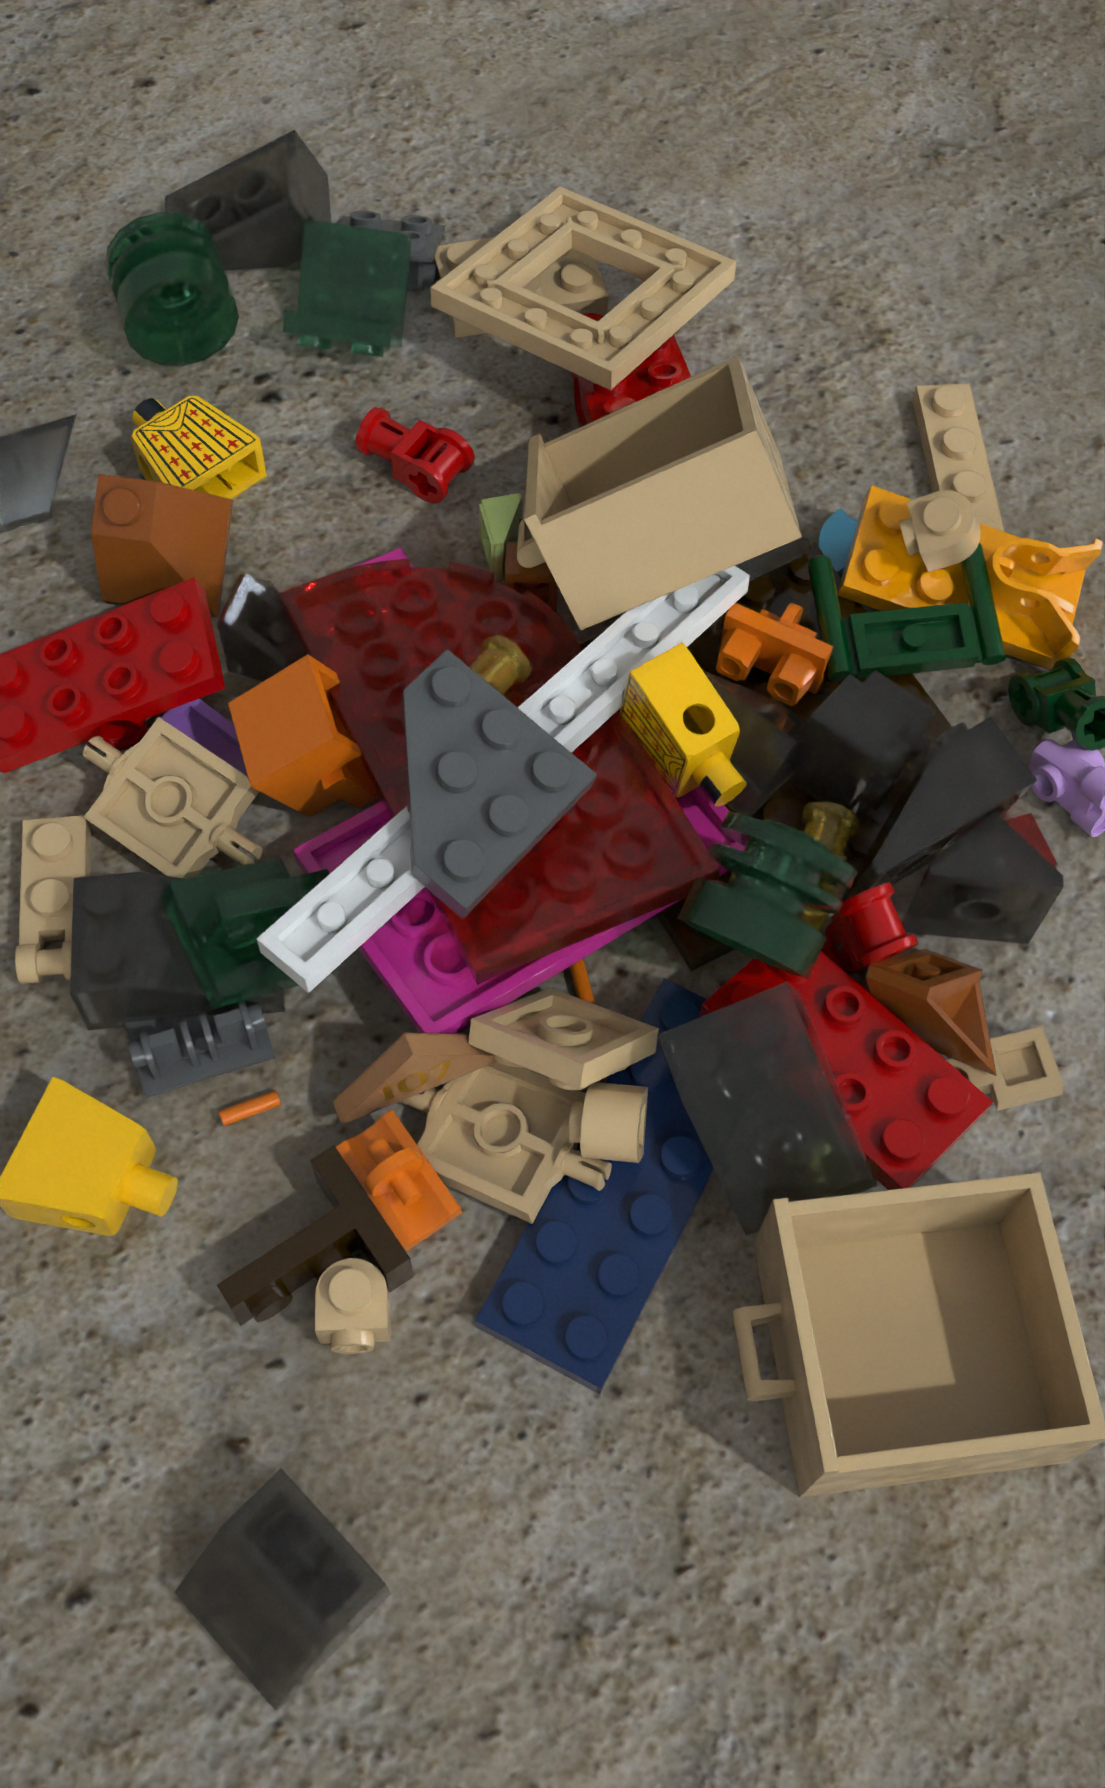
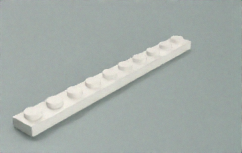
(569, 707)

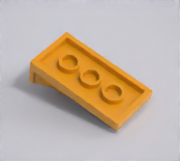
(1030, 579)

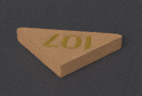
(409, 1068)

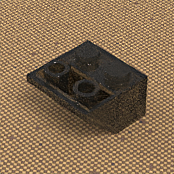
(280, 1589)

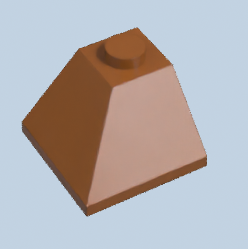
(157, 537)

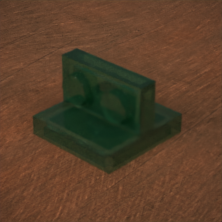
(223, 917)

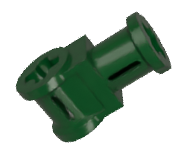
(1061, 700)

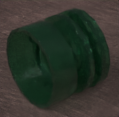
(171, 289)
(768, 893)

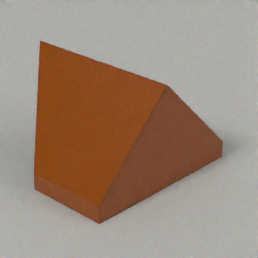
(938, 1002)

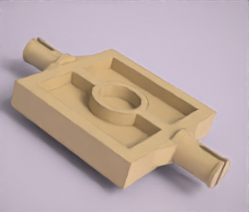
(172, 801)
(504, 1138)

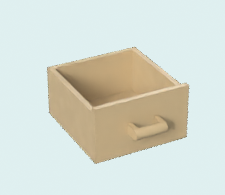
(656, 495)
(920, 1335)

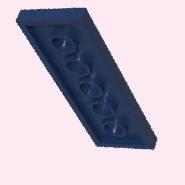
(599, 1254)

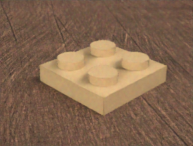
(563, 1038)

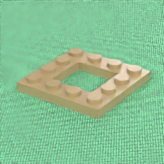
(675, 273)

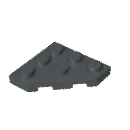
(478, 782)

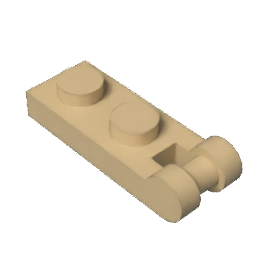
(50, 860)

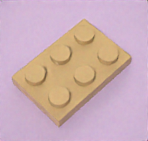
(569, 281)

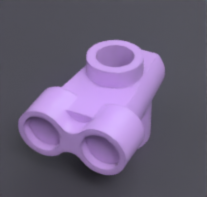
(1072, 779)

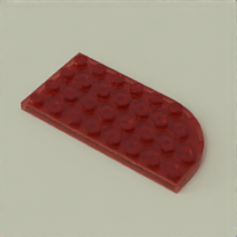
(606, 859)

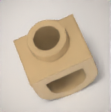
(941, 529)
(610, 1122)
(352, 1307)

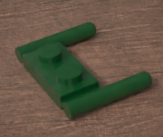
(909, 637)

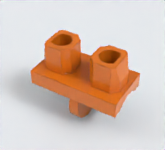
(776, 647)
(399, 1180)

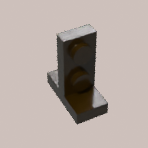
(354, 1223)

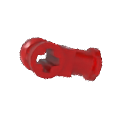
(416, 453)
(868, 931)

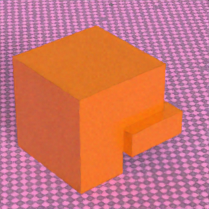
(297, 741)

